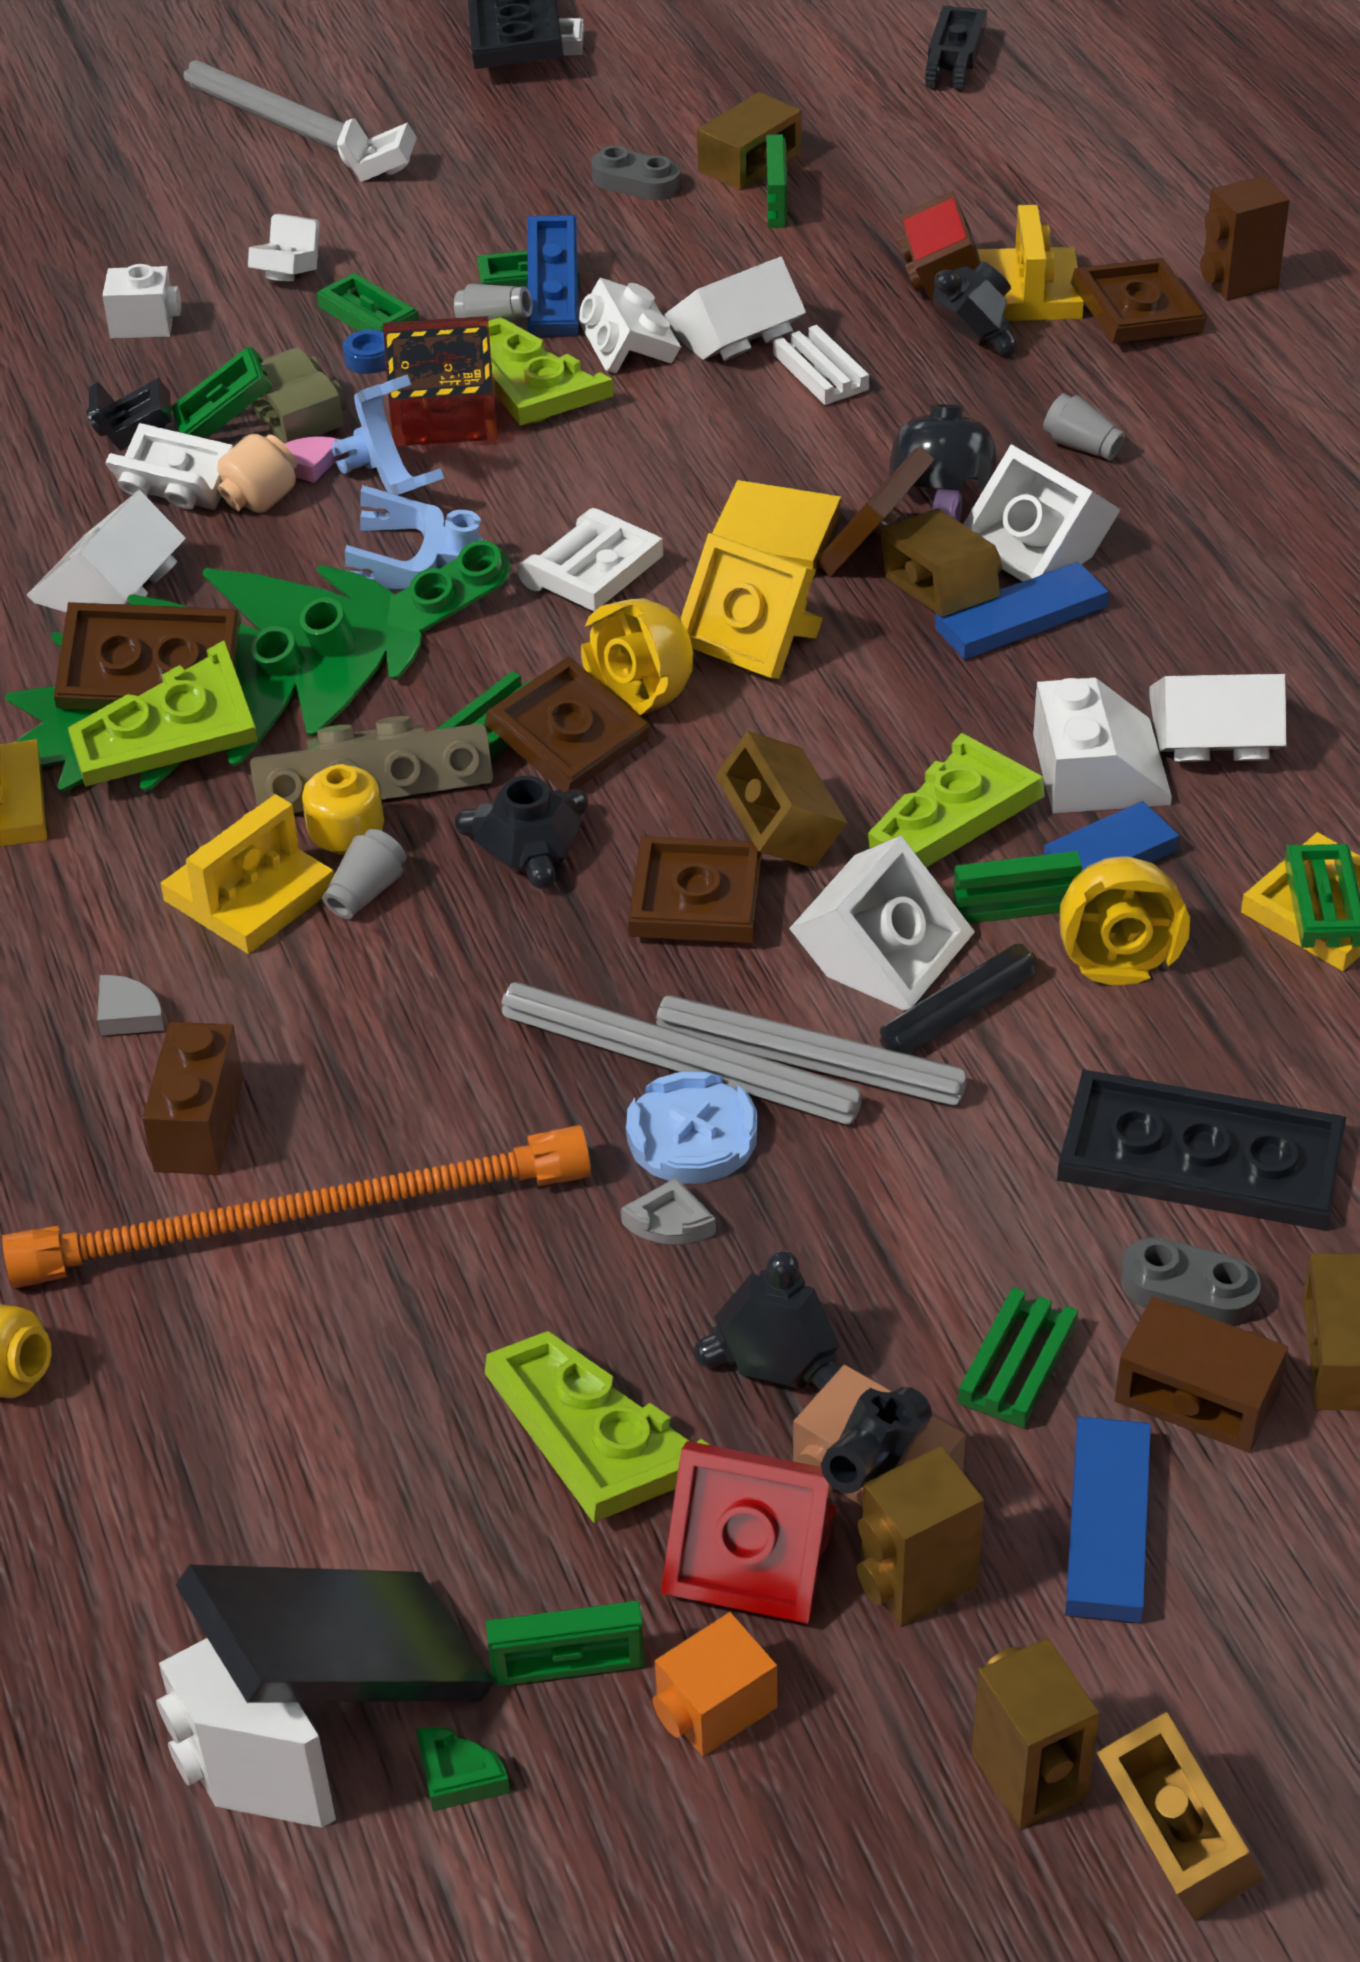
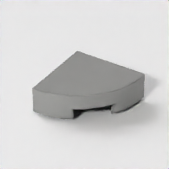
(127, 1007)
(669, 1216)

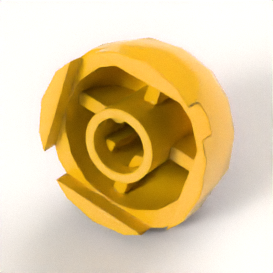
(638, 653)
(1123, 920)

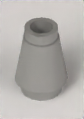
(493, 301)
(1082, 427)
(365, 872)

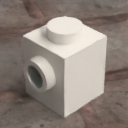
(140, 301)

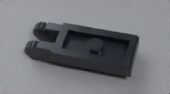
(955, 44)

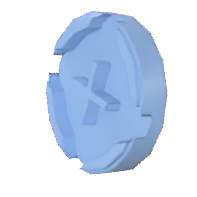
(692, 1128)

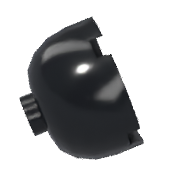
(957, 443)

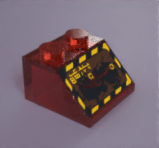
(449, 379)

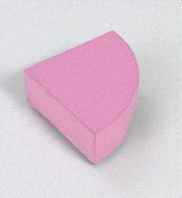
(312, 456)

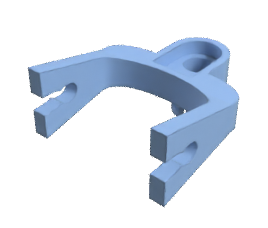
(374, 445)
(439, 545)

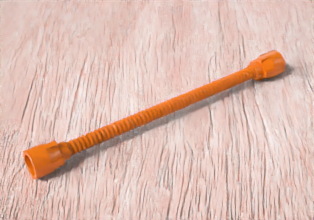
(45, 1253)

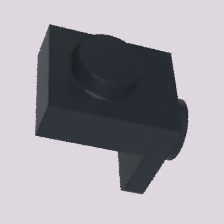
(121, 418)

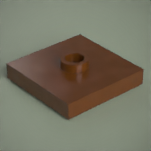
(1138, 300)
(876, 512)
(567, 725)
(695, 889)

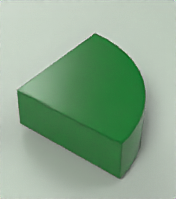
(458, 1769)

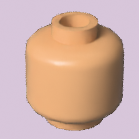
(256, 473)

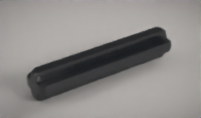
(958, 1000)

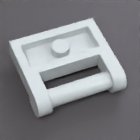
(592, 560)

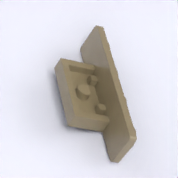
(396, 753)

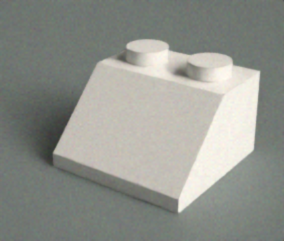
(737, 310)
(1039, 516)
(113, 558)
(1219, 715)
(1095, 748)
(883, 926)
(244, 1753)

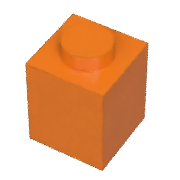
(714, 1685)

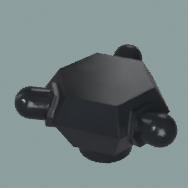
(976, 305)
(527, 826)
(774, 1329)

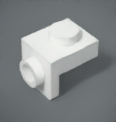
(379, 154)
(290, 250)

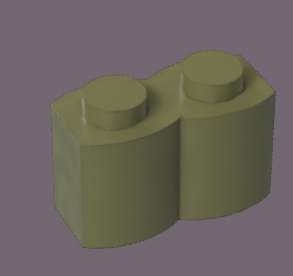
(301, 397)

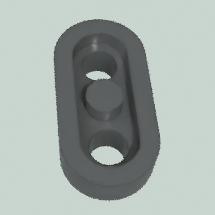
(635, 173)
(1191, 1279)

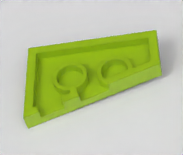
(536, 382)
(175, 721)
(959, 801)
(589, 1432)

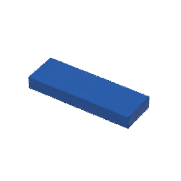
(553, 275)
(1023, 610)
(1108, 1520)

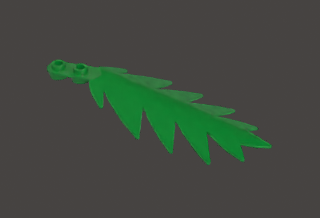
(302, 641)

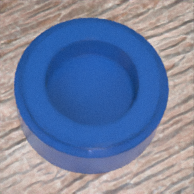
(365, 351)

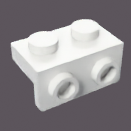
(624, 320)
(170, 467)

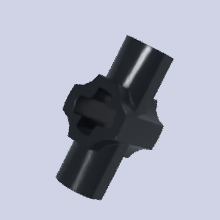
(876, 1437)

